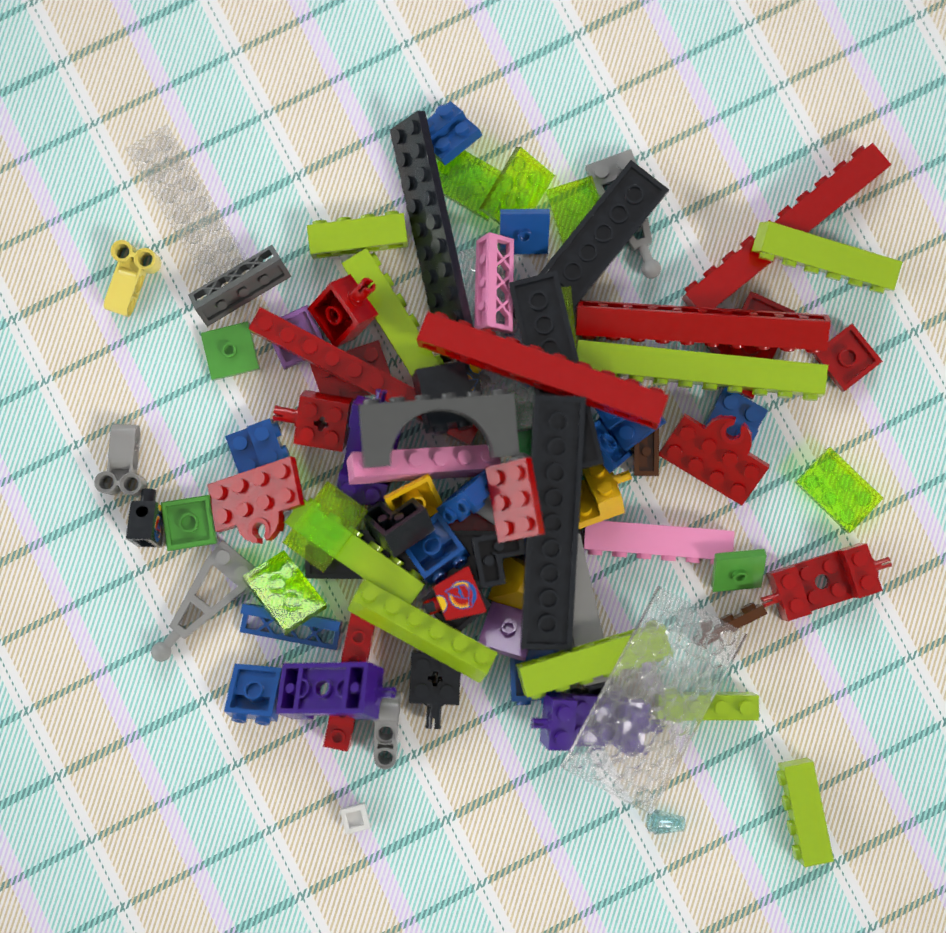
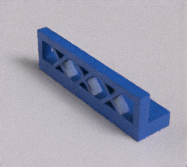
(316, 622)

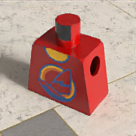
(456, 597)

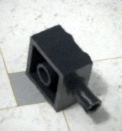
(432, 694)

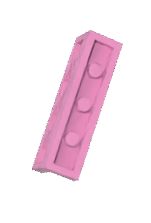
(488, 281)

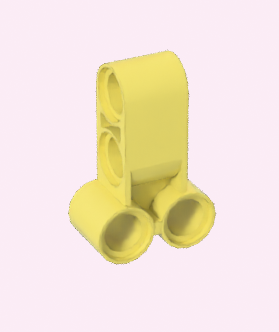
(128, 277)

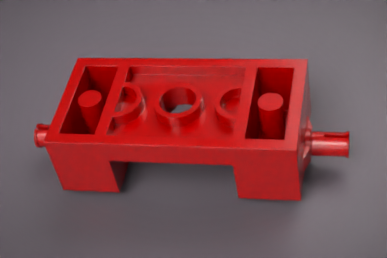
(848, 572)

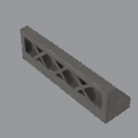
(240, 288)

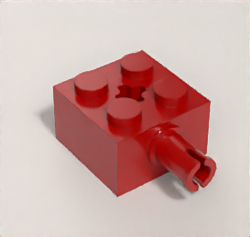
(344, 309)
(309, 428)

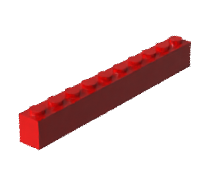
(804, 216)
(703, 325)
(338, 363)
(542, 370)

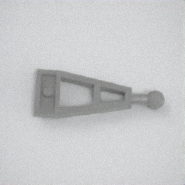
(604, 174)
(231, 565)

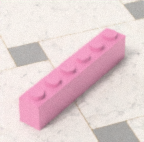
(415, 463)
(656, 540)

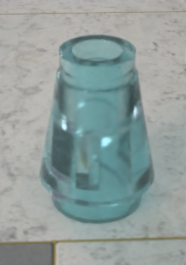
(663, 822)

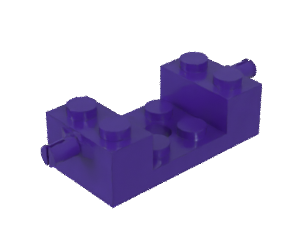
(362, 493)
(352, 690)
(562, 719)

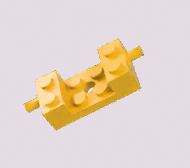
(600, 495)

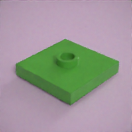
(230, 351)
(188, 523)
(738, 570)

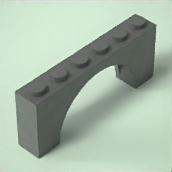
(490, 414)

